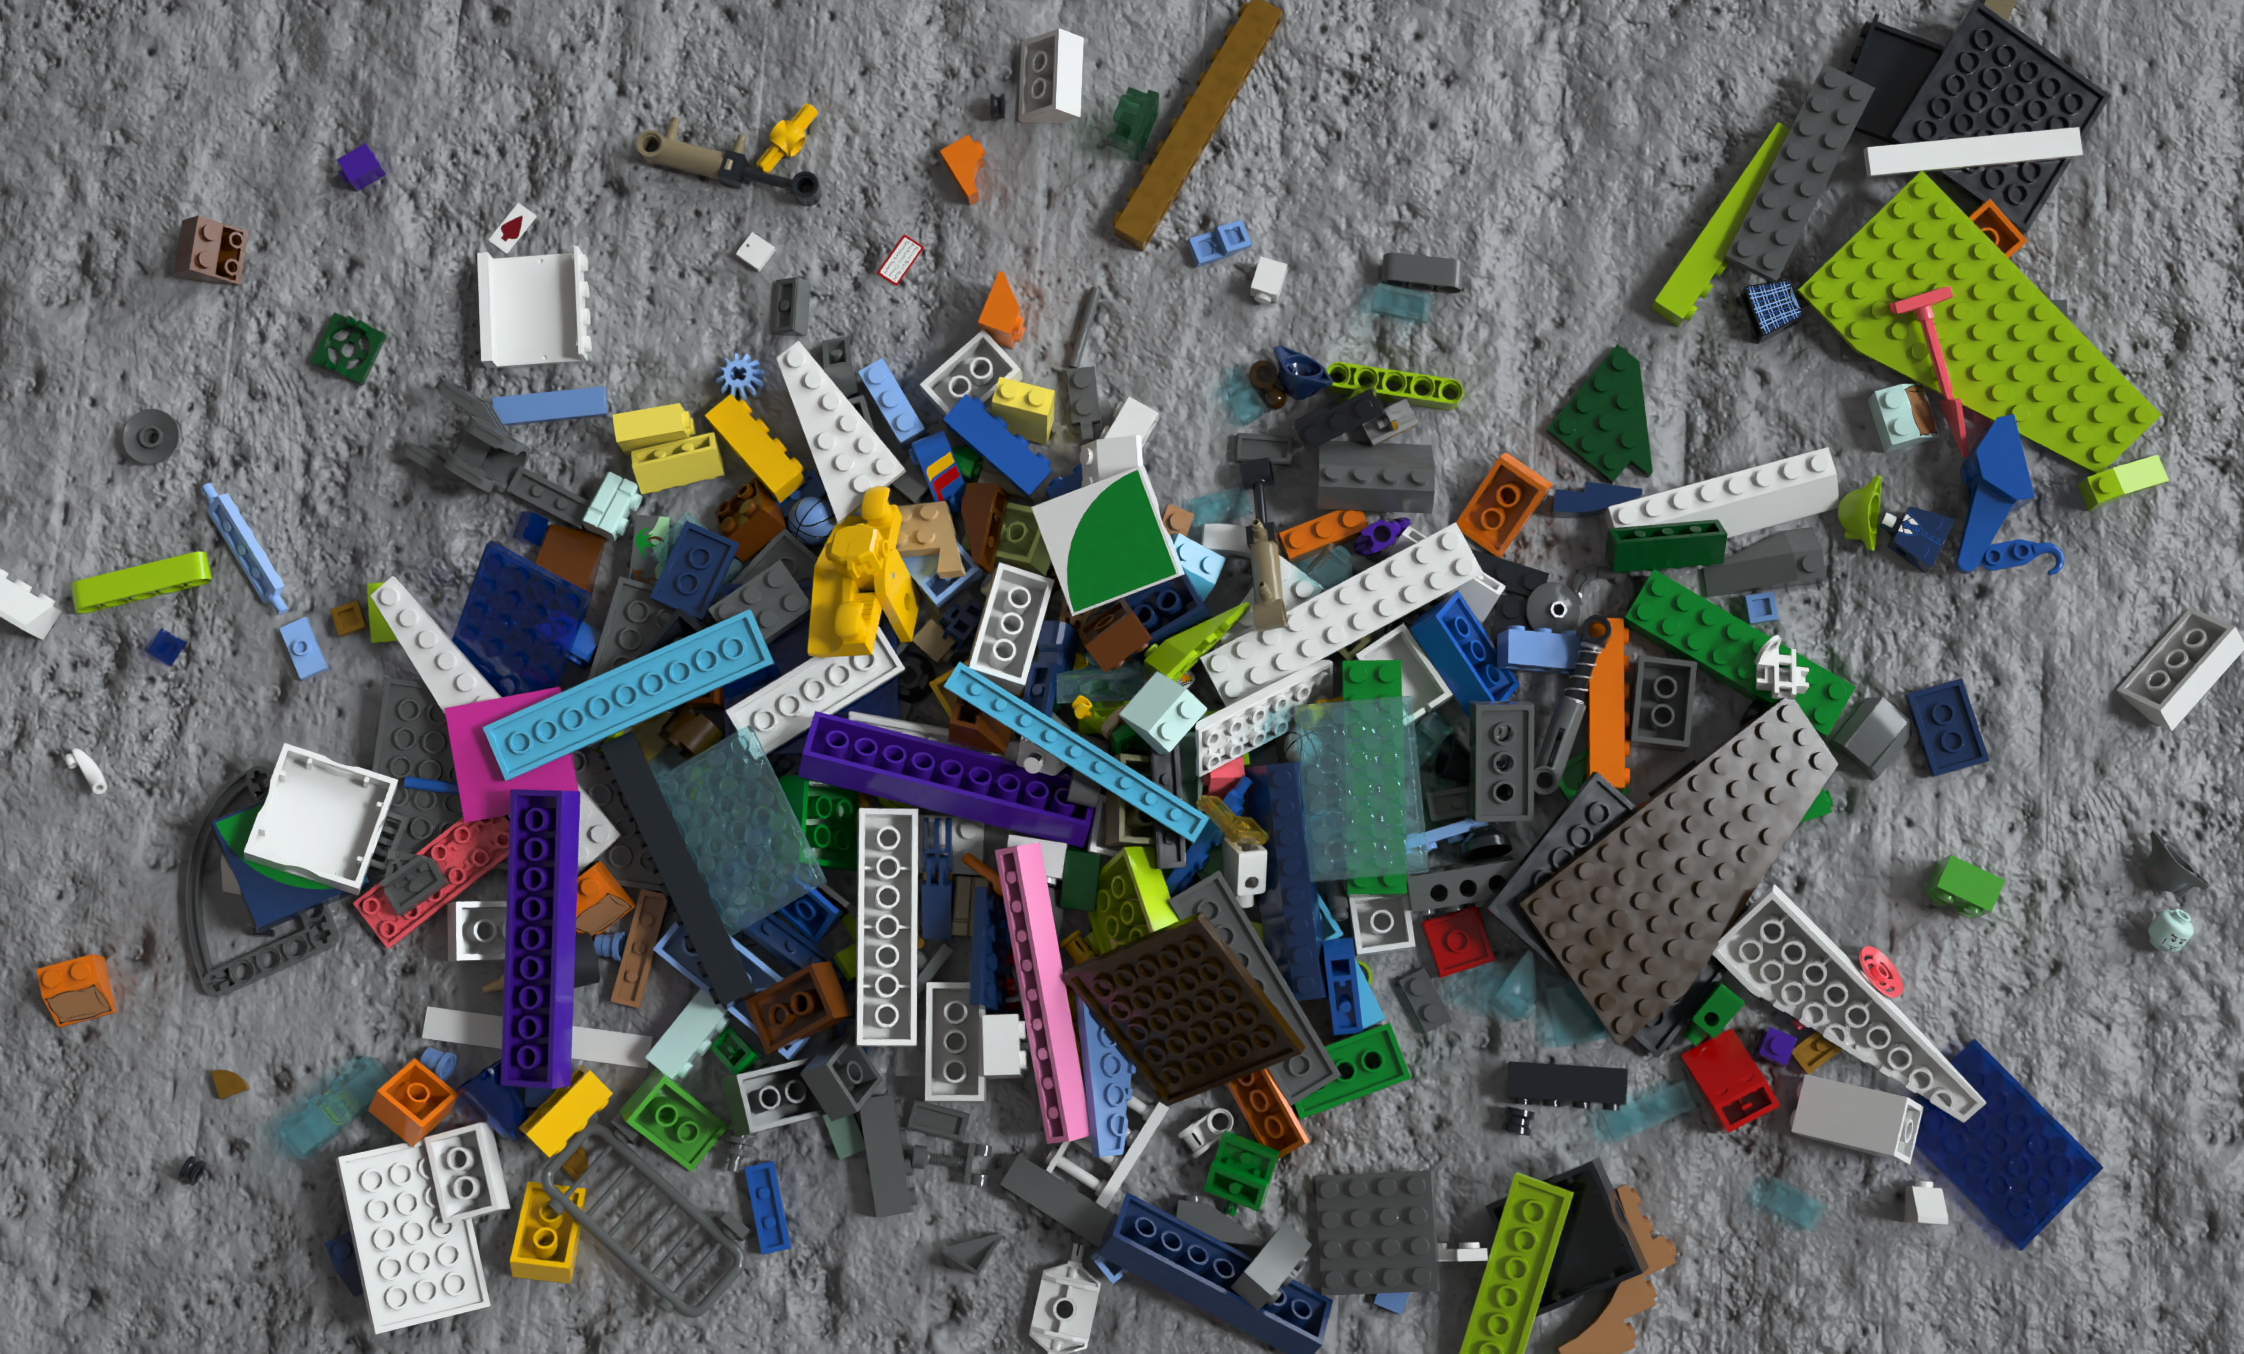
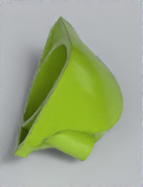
(1860, 513)

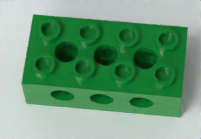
(1363, 1081)

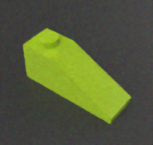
(2122, 482)

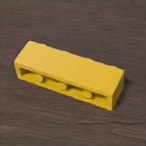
(755, 448)

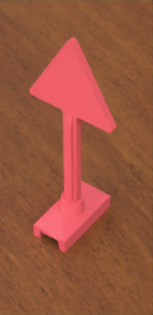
(1950, 406)

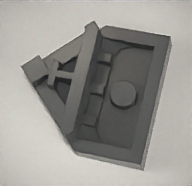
(411, 880)

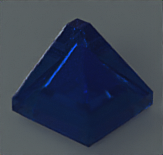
(165, 646)

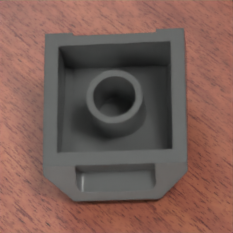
(1873, 735)

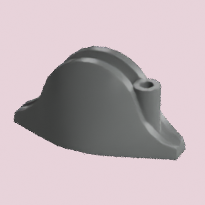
(2169, 871)

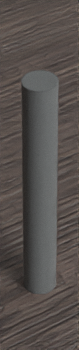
(1084, 327)

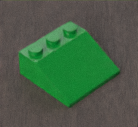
(826, 819)

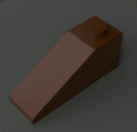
(983, 517)

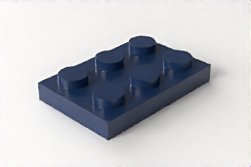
(694, 570)
(1947, 728)

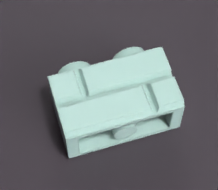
(612, 506)

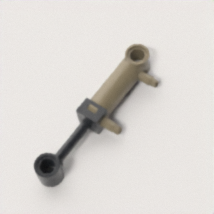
(726, 167)
(1264, 549)

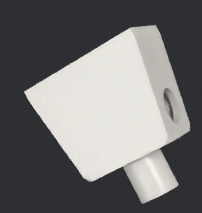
(1244, 870)

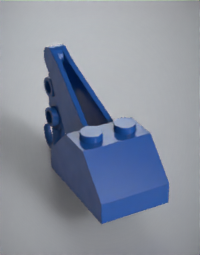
(1998, 484)

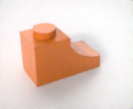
(963, 162)

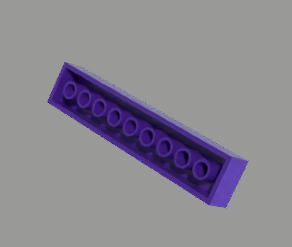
(942, 779)
(540, 938)

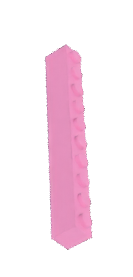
(1043, 993)

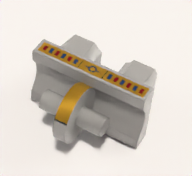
(1393, 422)

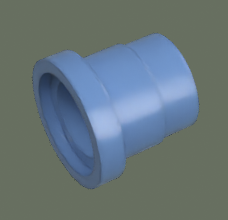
(610, 945)
(438, 1062)

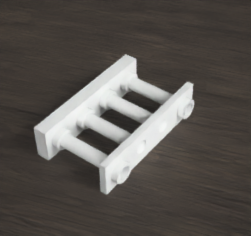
(1119, 1164)

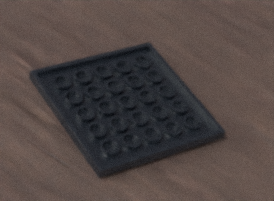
(1998, 84)

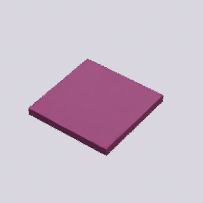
(478, 774)

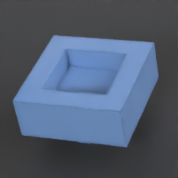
(1761, 608)

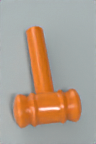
(984, 870)

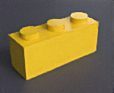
(566, 1111)

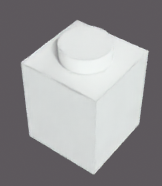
(1268, 280)

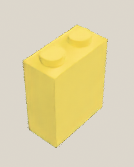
(1025, 409)
(652, 427)

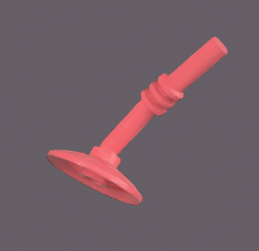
(1880, 970)

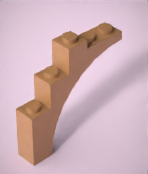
(1607, 1330)

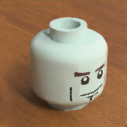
(2170, 930)

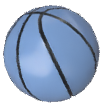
(811, 521)

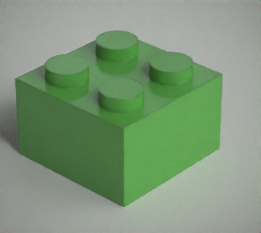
(1963, 887)

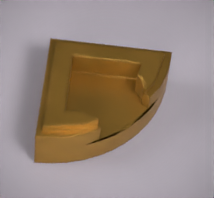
(228, 1083)
(577, 1163)

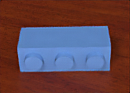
(1538, 650)

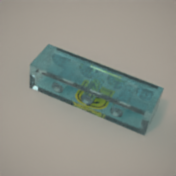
(336, 1109)

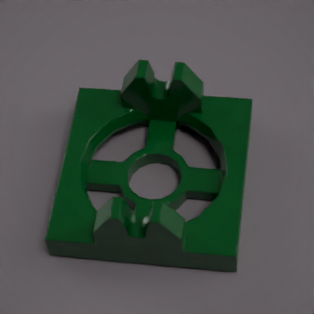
(360, 373)

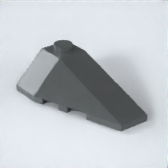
(1775, 563)

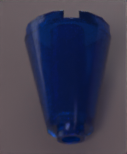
(495, 1103)

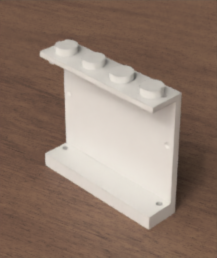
(533, 309)

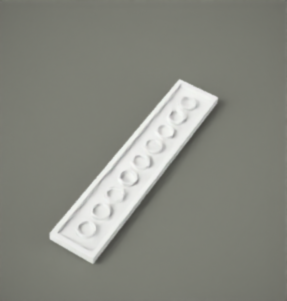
(1343, 615)

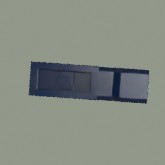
(1057, 655)

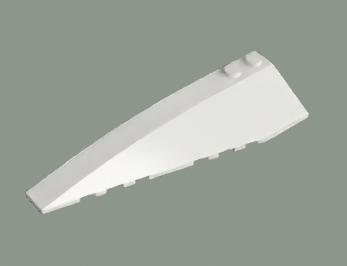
(1806, 975)

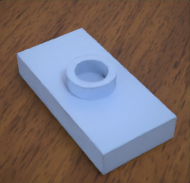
(304, 648)

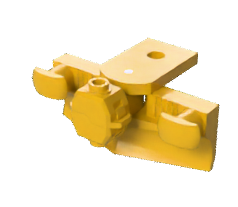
(858, 560)

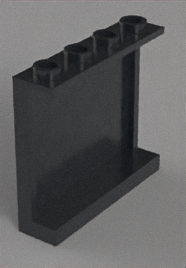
(1895, 67)

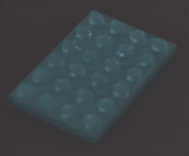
(1361, 789)
(740, 830)

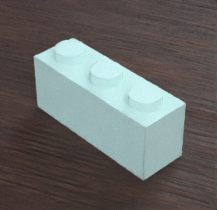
(689, 1036)

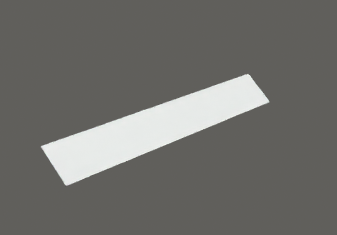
(586, 1042)

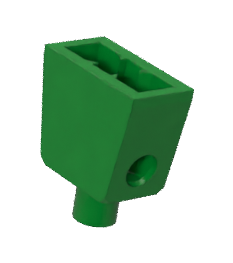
(1720, 1001)

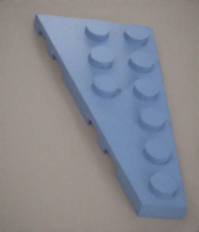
(1106, 1084)

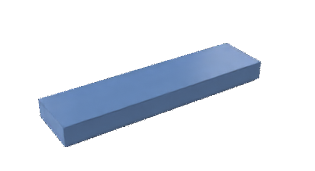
(551, 406)

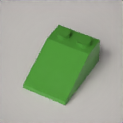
(673, 1119)

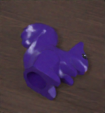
(1380, 535)

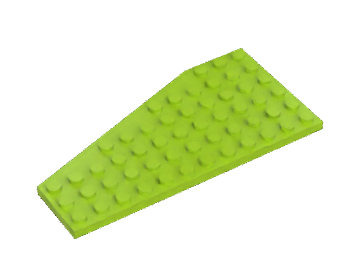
(1997, 333)

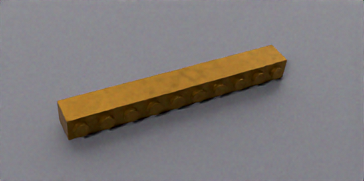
(1197, 123)

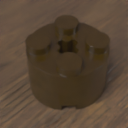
(690, 732)

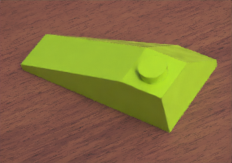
(1184, 650)

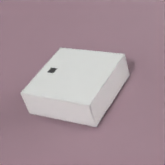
(755, 251)

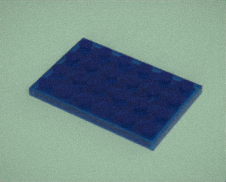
(519, 622)
(2008, 1154)

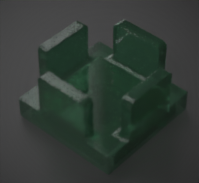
(1135, 120)

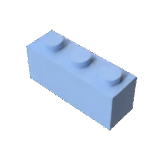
(892, 403)

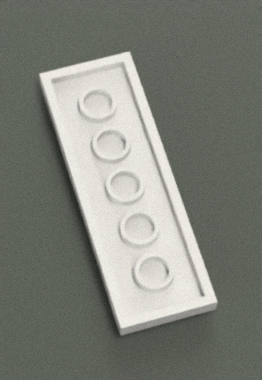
(821, 685)

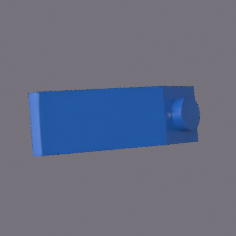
(1343, 986)

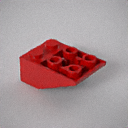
(1729, 1081)

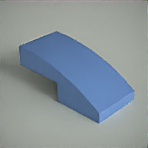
(1219, 244)

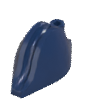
(1300, 374)

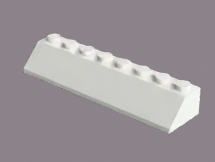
(1742, 499)

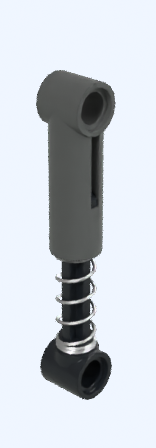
(1570, 708)

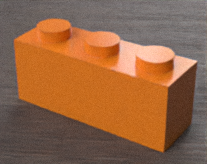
(1313, 536)

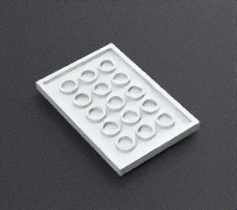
(404, 1253)

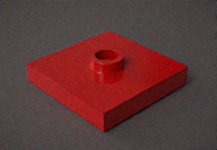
(1458, 941)

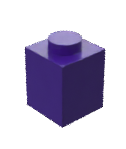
(360, 167)
(1775, 1046)

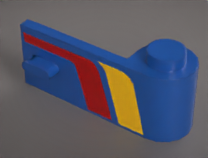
(939, 469)

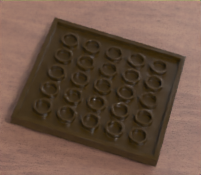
(1184, 1010)

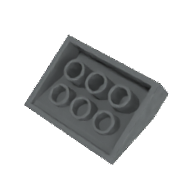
(1376, 477)

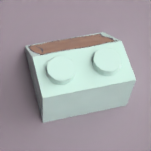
(1902, 416)

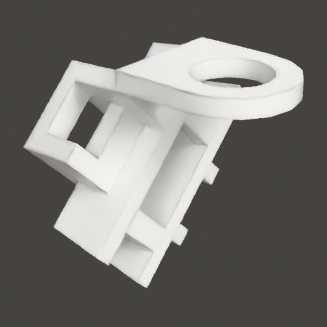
(1777, 678)

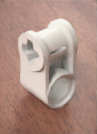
(1205, 1132)

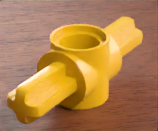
(787, 138)

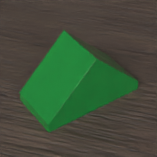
(734, 1052)

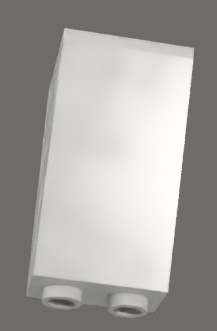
(1857, 1118)

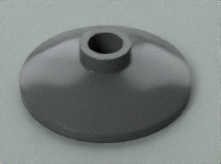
(141, 429)
(1541, 608)

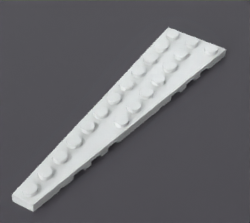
(457, 682)

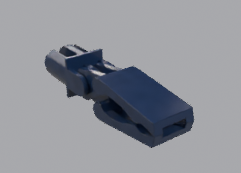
(937, 894)

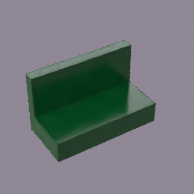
(1080, 879)

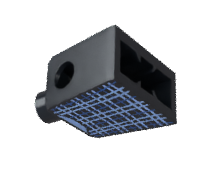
(1772, 308)

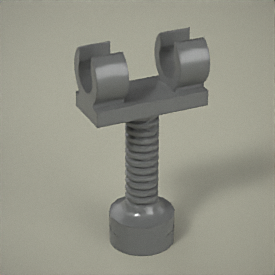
(923, 1157)

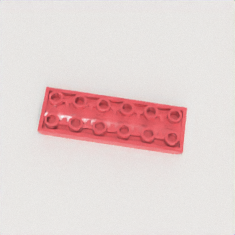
(464, 856)

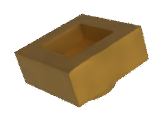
(349, 618)

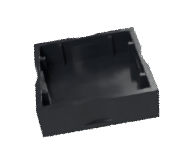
(1595, 1242)

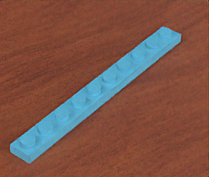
(1076, 752)

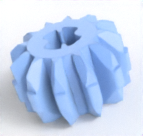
(745, 368)

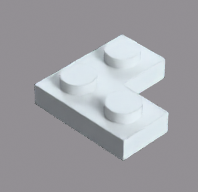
(1467, 1252)

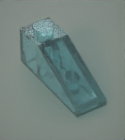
(1100, 686)

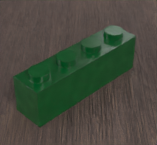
(1665, 546)

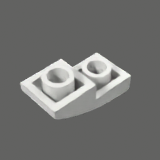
(1225, 539)

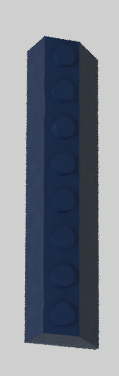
(1290, 901)
(1204, 1270)

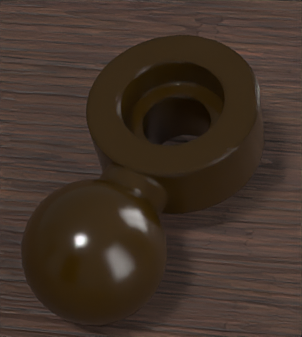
(1274, 397)

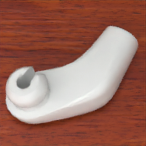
(89, 769)

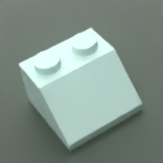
(1162, 712)

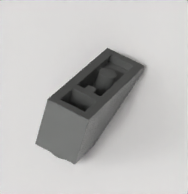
(1213, 1222)

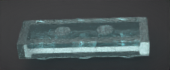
(1649, 1111)

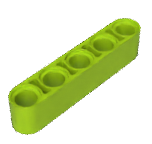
(1407, 381)
(141, 582)

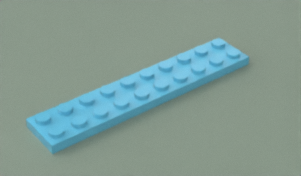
(628, 695)

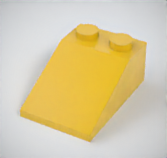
(544, 1240)

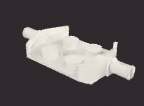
(1072, 1284)

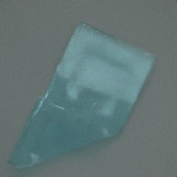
(1244, 399)

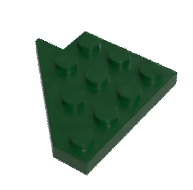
(1608, 419)

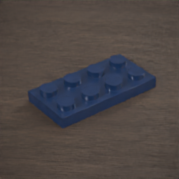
(989, 952)

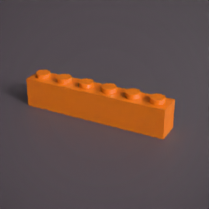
(1605, 708)

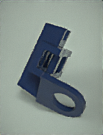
(965, 637)

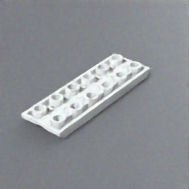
(1259, 716)

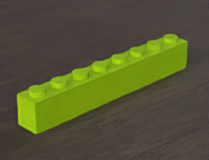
(1708, 252)

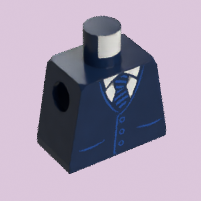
(1917, 535)

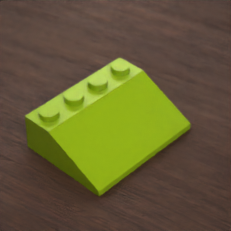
(1130, 899)

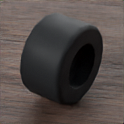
(586, 963)

